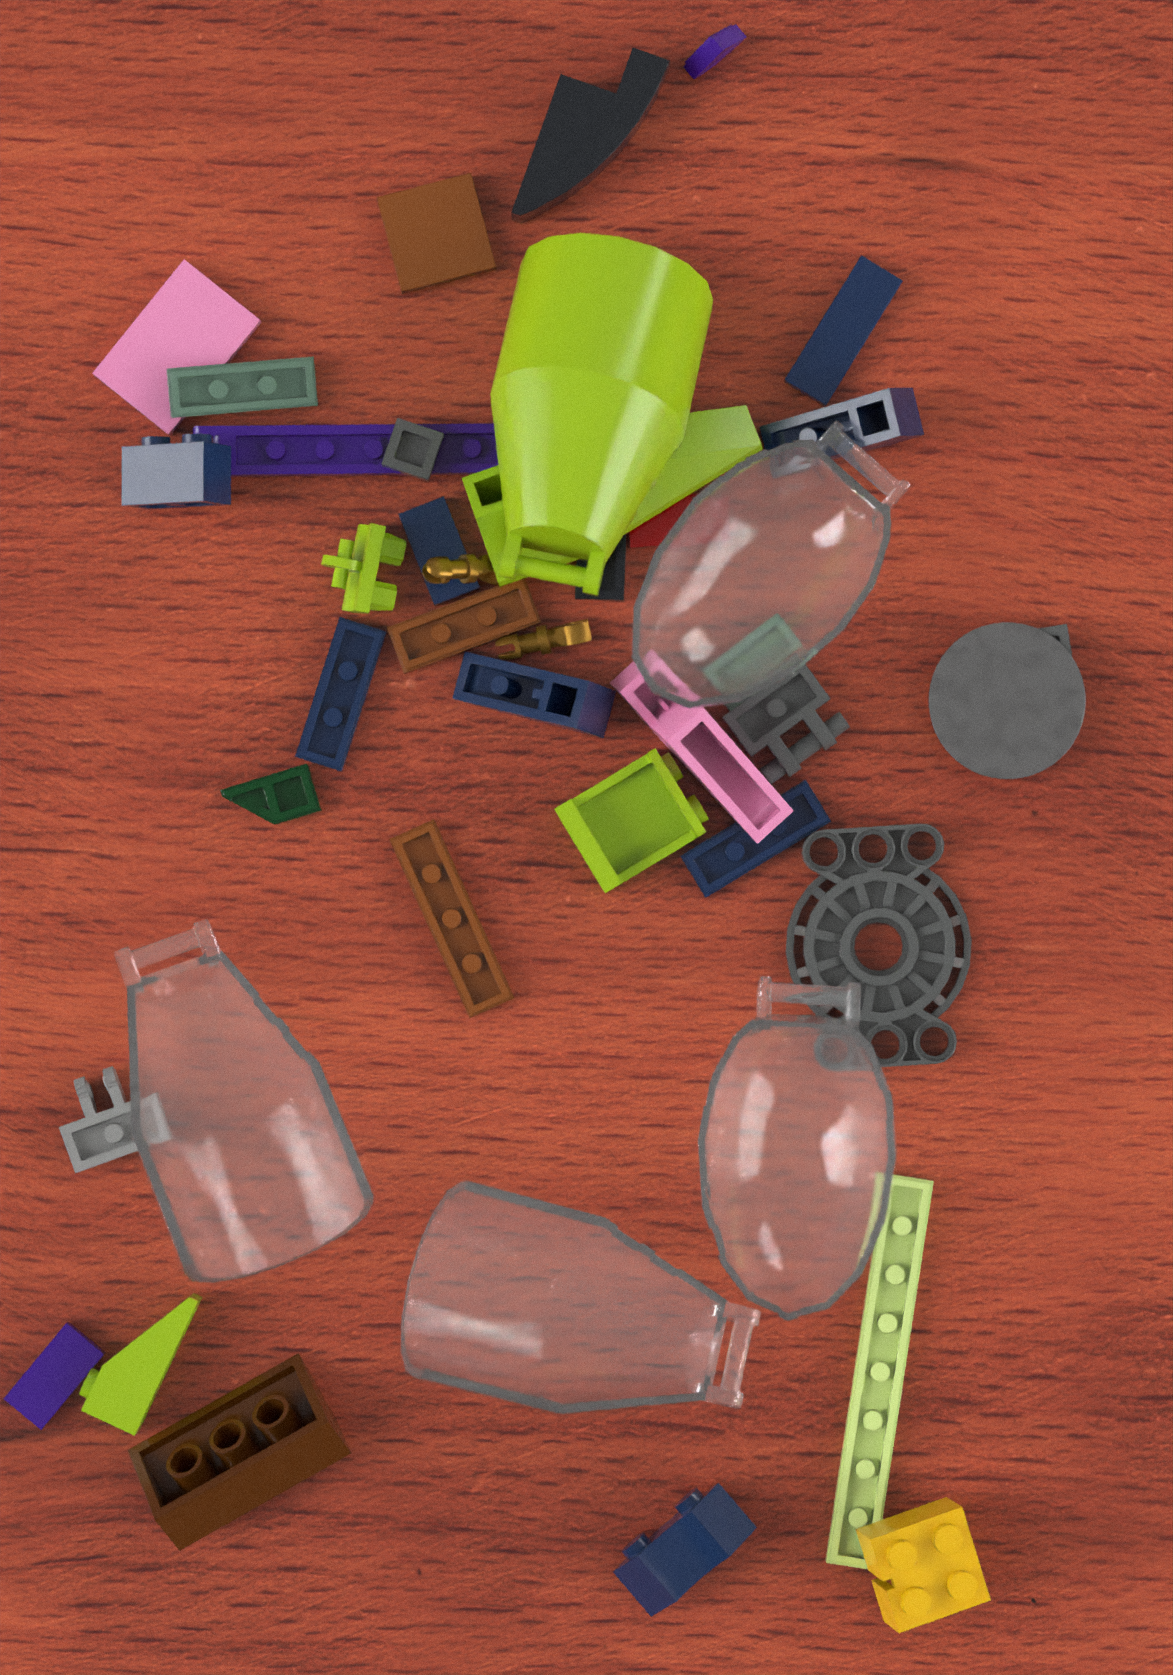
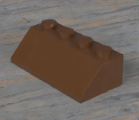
(238, 1452)

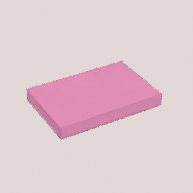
(180, 327)

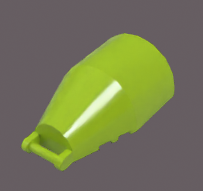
(591, 395)

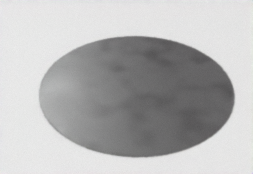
(1007, 700)

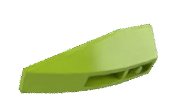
(711, 446)

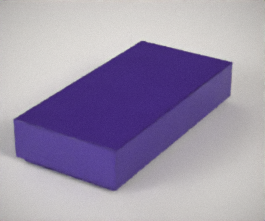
(54, 1375)

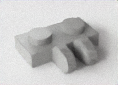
(102, 1134)

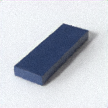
(843, 331)
(341, 694)
(736, 853)

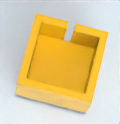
(928, 1561)

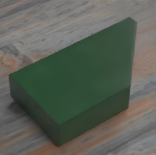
(278, 795)

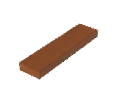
(451, 918)

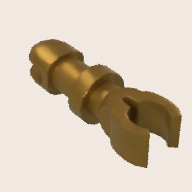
(465, 568)
(545, 639)

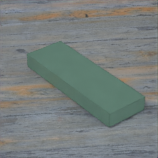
(241, 387)

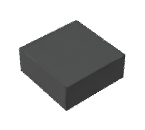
(412, 449)

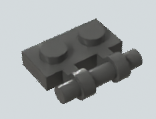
(776, 710)

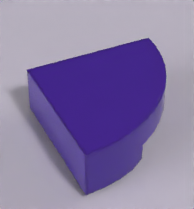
(714, 50)

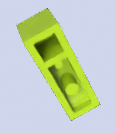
(132, 1377)

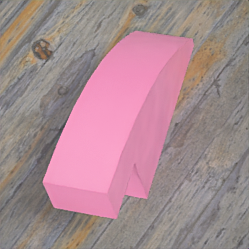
(707, 755)

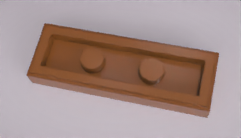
(463, 625)

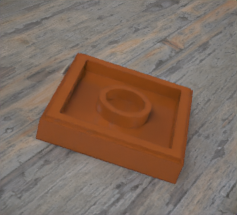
(436, 233)

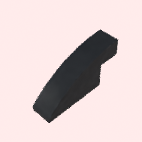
(586, 133)

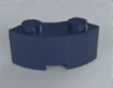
(684, 1548)

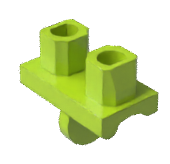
(359, 570)

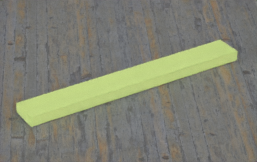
(879, 1369)

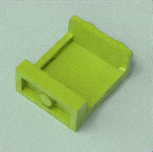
(632, 819)

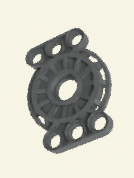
(888, 895)

